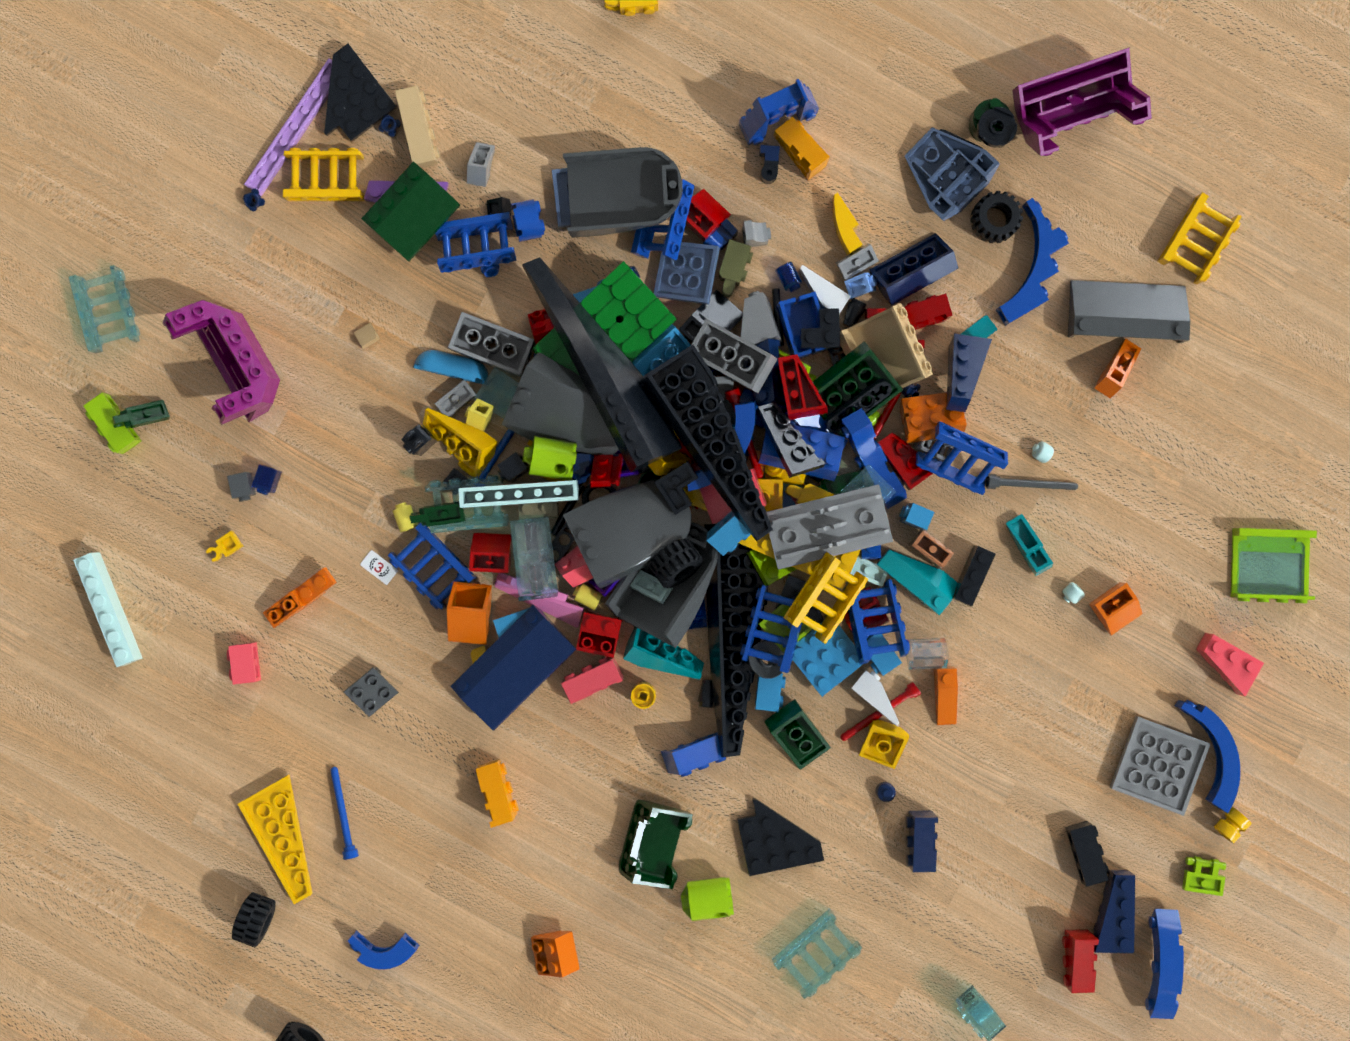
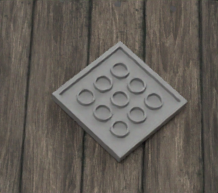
(1159, 765)

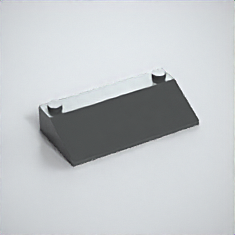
(1128, 310)

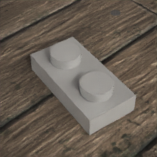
(857, 261)
(455, 399)

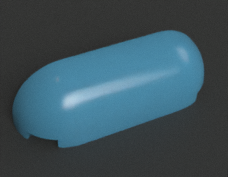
(451, 366)

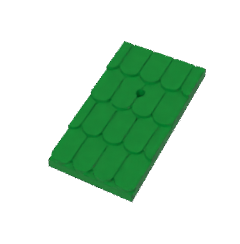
(623, 310)

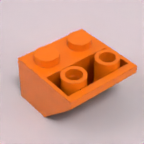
(1116, 607)
(555, 953)

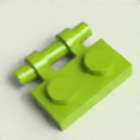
(1202, 882)

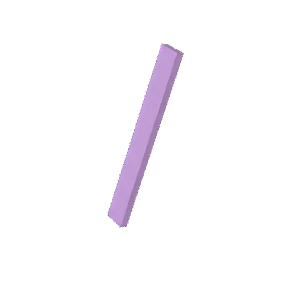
(291, 131)

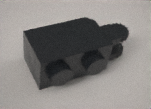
(418, 440)

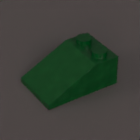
(797, 734)

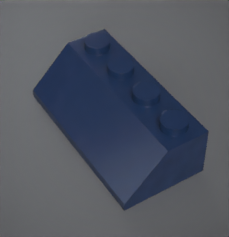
(914, 268)

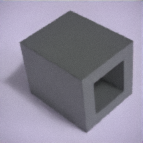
(241, 486)

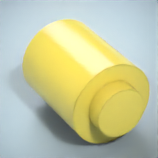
(402, 517)
(587, 596)

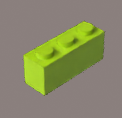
(101, 411)

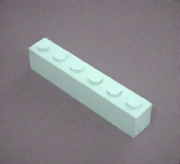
(518, 494)
(107, 609)

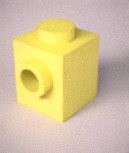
(479, 414)

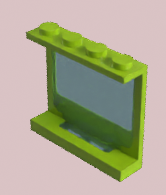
(1271, 564)

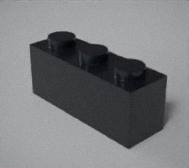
(973, 575)
(1087, 853)

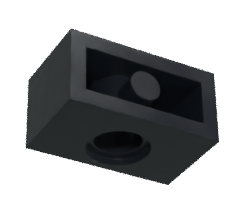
(513, 467)

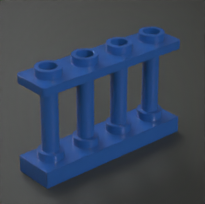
(475, 226)
(643, 237)
(961, 442)
(437, 547)
(861, 633)
(788, 642)

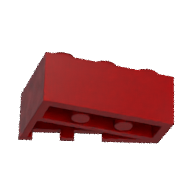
(929, 311)
(799, 391)
(1079, 960)

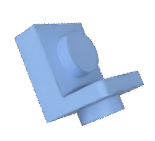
(860, 285)

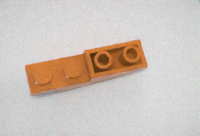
(300, 597)

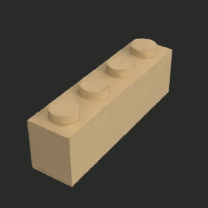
(416, 126)

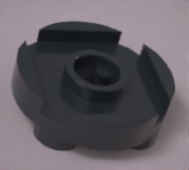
(992, 117)

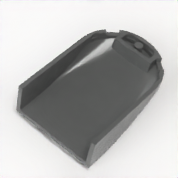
(620, 190)
(557, 406)
(625, 530)
(673, 617)

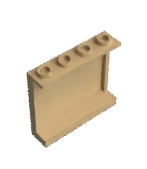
(893, 342)

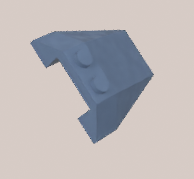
(949, 171)

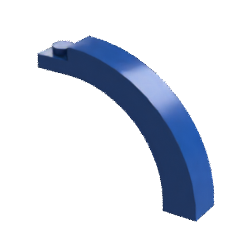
(744, 428)
(1227, 758)

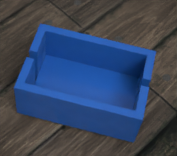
(797, 316)

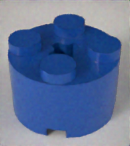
(527, 220)

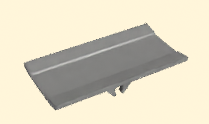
(829, 525)

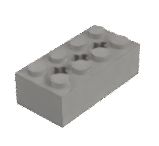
(488, 333)
(743, 351)

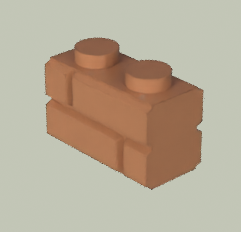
(931, 549)

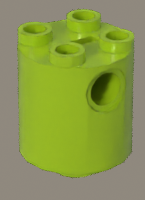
(550, 458)
(707, 899)

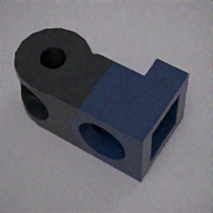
(771, 161)

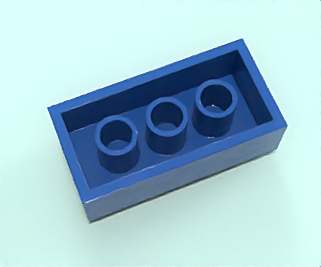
(826, 446)

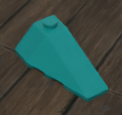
(923, 581)
(655, 654)

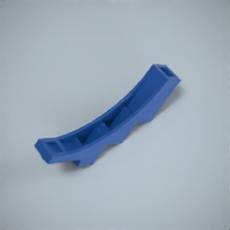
(1043, 266)

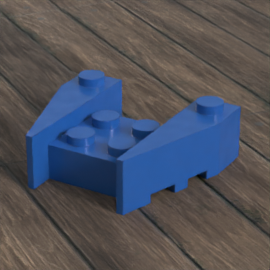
(768, 110)

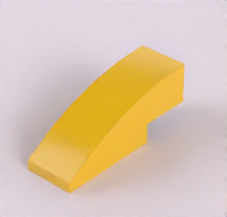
(845, 225)

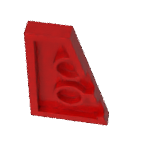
(903, 460)

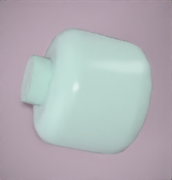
(1042, 452)
(1073, 593)

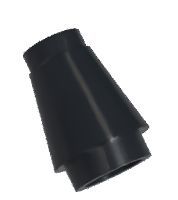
(854, 312)
(706, 695)

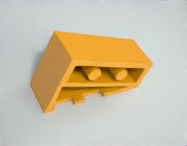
(801, 148)
(497, 792)

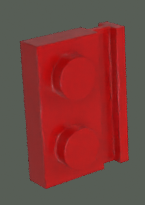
(606, 470)

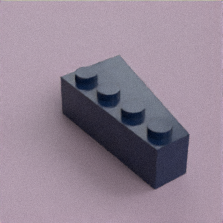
(964, 367)
(1116, 914)

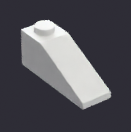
(827, 293)
(872, 691)

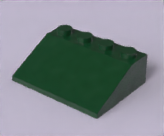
(411, 211)
(850, 377)

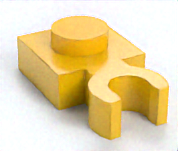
(227, 545)

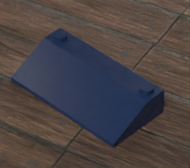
(513, 667)

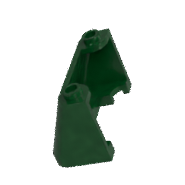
(652, 844)

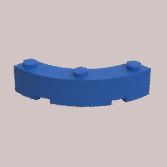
(861, 436)
(1167, 964)

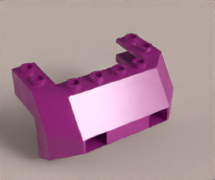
(1077, 98)
(235, 354)

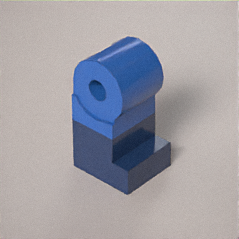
(722, 235)

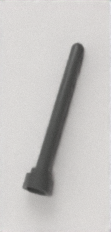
(994, 481)

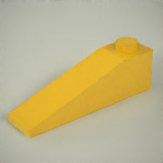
(468, 444)

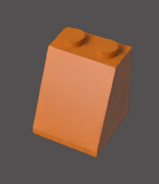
(469, 613)

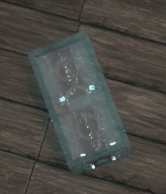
(533, 558)

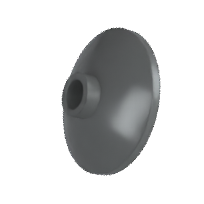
(763, 670)

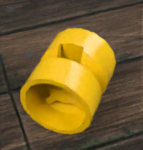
(643, 695)
(1232, 825)

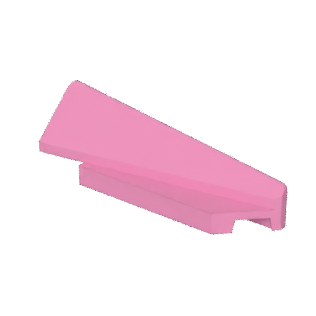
(554, 606)

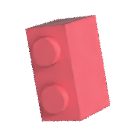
(244, 663)

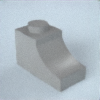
(480, 164)
(755, 233)

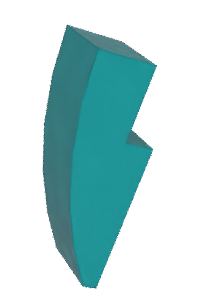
(1029, 545)

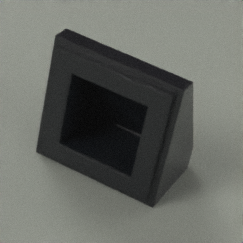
(498, 205)

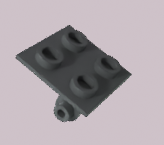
(371, 691)

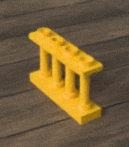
(314, 192)
(1190, 222)
(812, 589)

